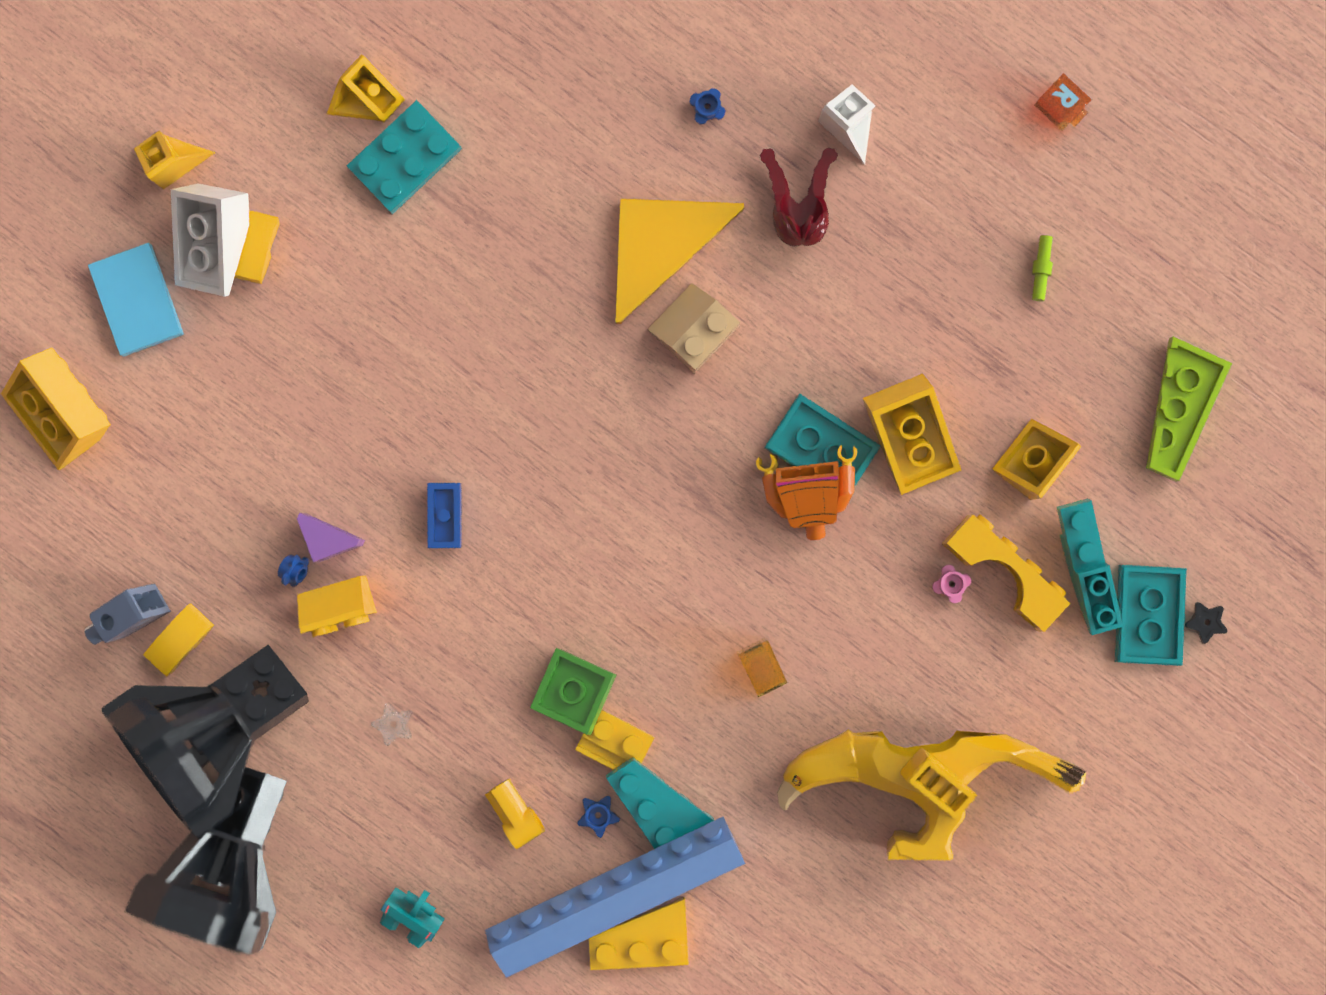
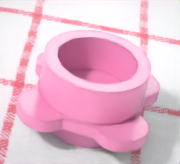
(942, 585)

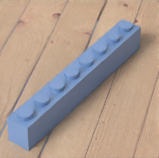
(614, 897)

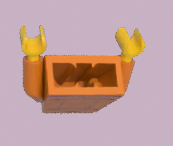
(810, 493)

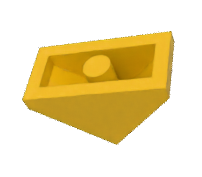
(364, 93)
(168, 158)

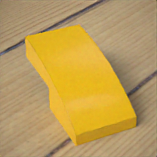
(256, 248)
(178, 639)

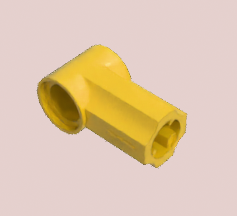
(518, 820)

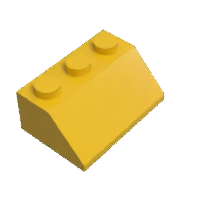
(54, 407)

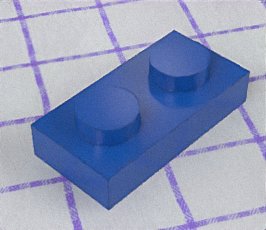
(444, 515)

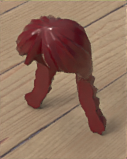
(808, 220)

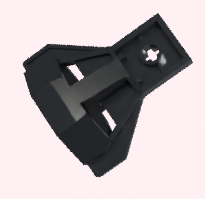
(219, 725)
(224, 857)

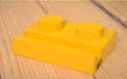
(614, 741)

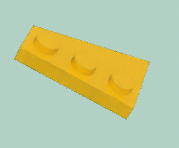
(644, 941)

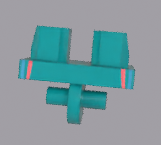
(412, 913)

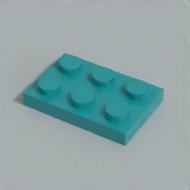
(404, 157)

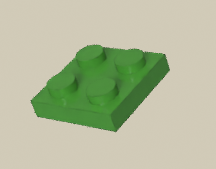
(573, 691)

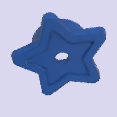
(598, 824)

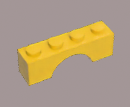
(1036, 599)

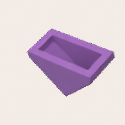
(325, 539)

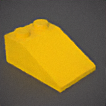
(912, 433)

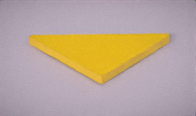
(659, 241)

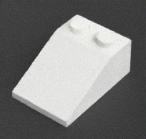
(208, 236)

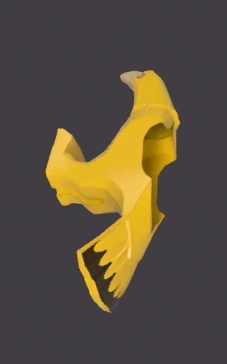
(878, 764)

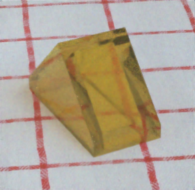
(761, 667)

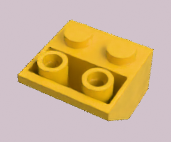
(334, 604)

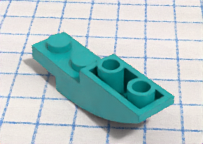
(1088, 568)

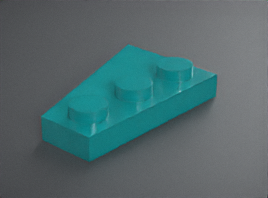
(654, 804)

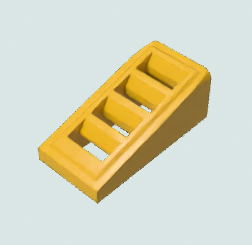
(922, 769)

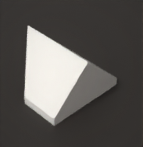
(849, 120)

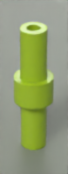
(1042, 268)

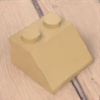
(694, 327)

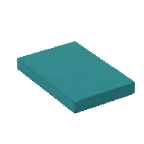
(814, 435)
(1151, 615)

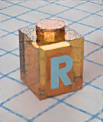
(1064, 103)

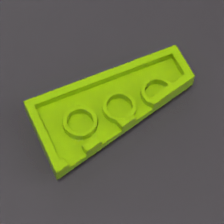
(1184, 402)

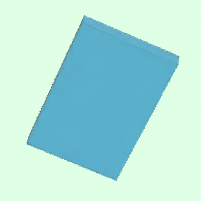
(135, 299)

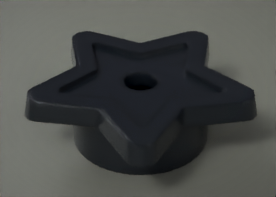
(1198, 618)

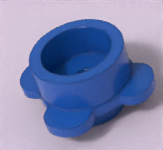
(707, 97)
(293, 570)

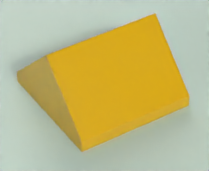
(1036, 459)

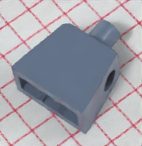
(126, 614)

